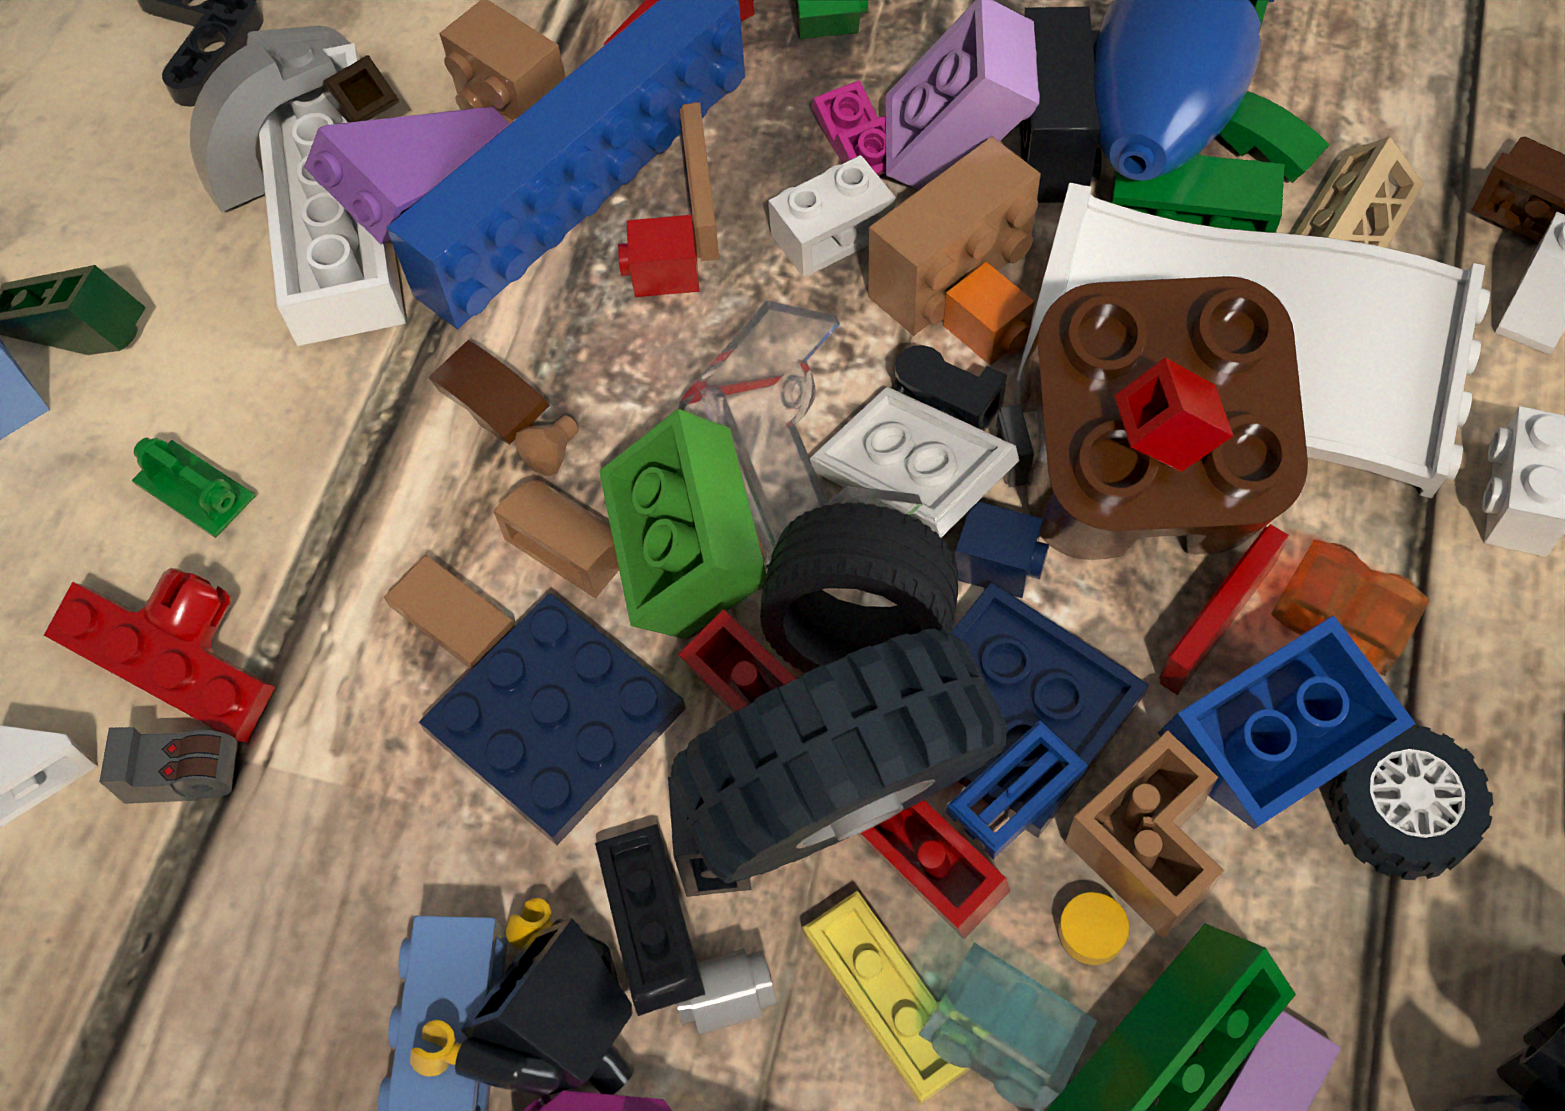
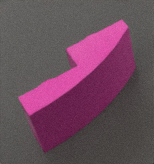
(852, 125)

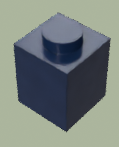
(1000, 548)

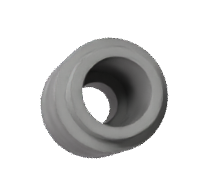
(734, 990)

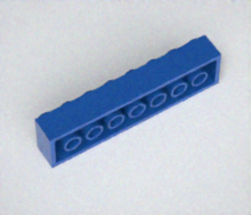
(566, 155)

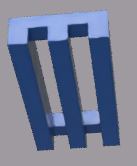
(979, 826)

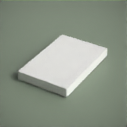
(916, 451)

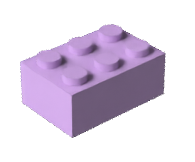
(961, 92)

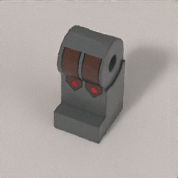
(168, 765)

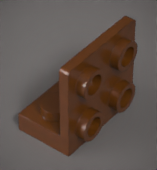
(1525, 189)

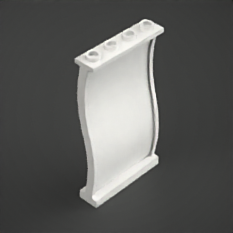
(1373, 327)

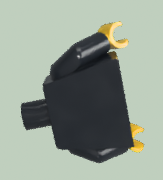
(546, 1017)

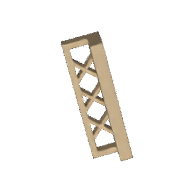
(1362, 183)

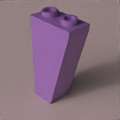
(392, 162)

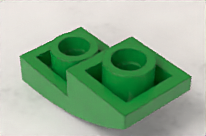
(1275, 133)

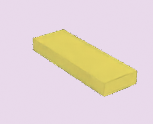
(882, 992)

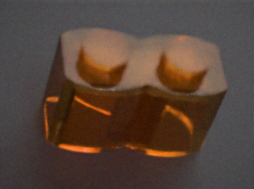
(1371, 605)

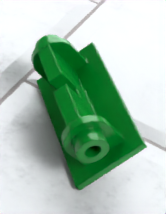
(189, 485)

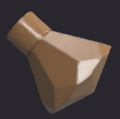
(545, 445)

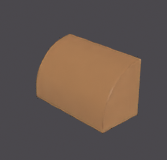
(559, 535)

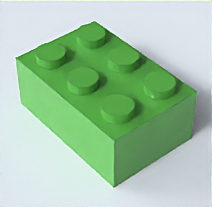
(681, 526)

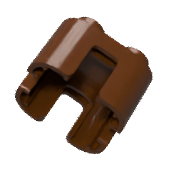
(1102, 492)

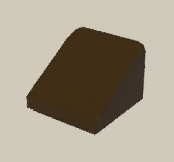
(359, 91)

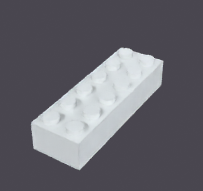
(325, 265)

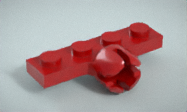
(166, 649)

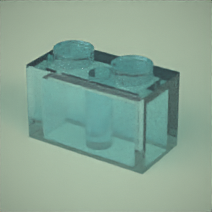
(1007, 1029)

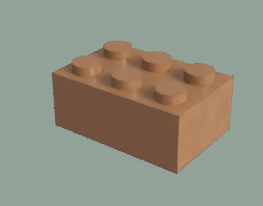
(948, 229)

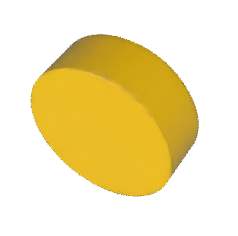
(1093, 928)

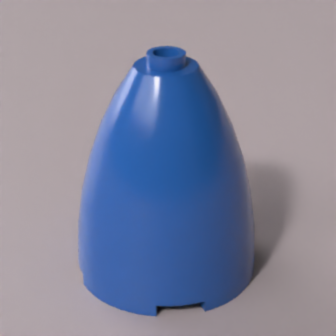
(1170, 78)

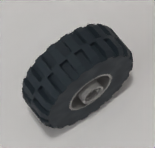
(836, 753)

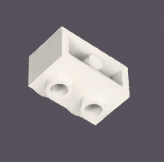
(829, 215)
(1527, 483)

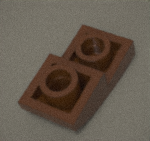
(489, 391)

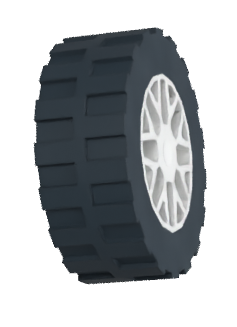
(1413, 805)

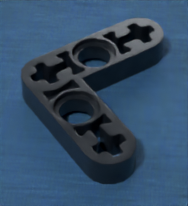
(212, 22)

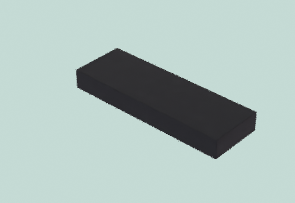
(648, 920)

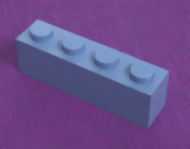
(447, 975)

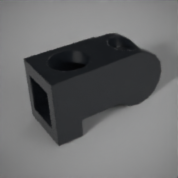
(931, 380)

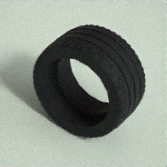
(858, 550)

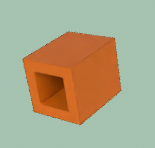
(988, 313)

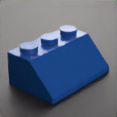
(1290, 723)

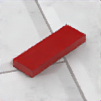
(1222, 609)

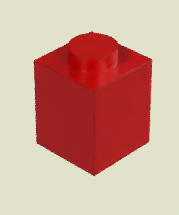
(660, 256)
(1173, 415)

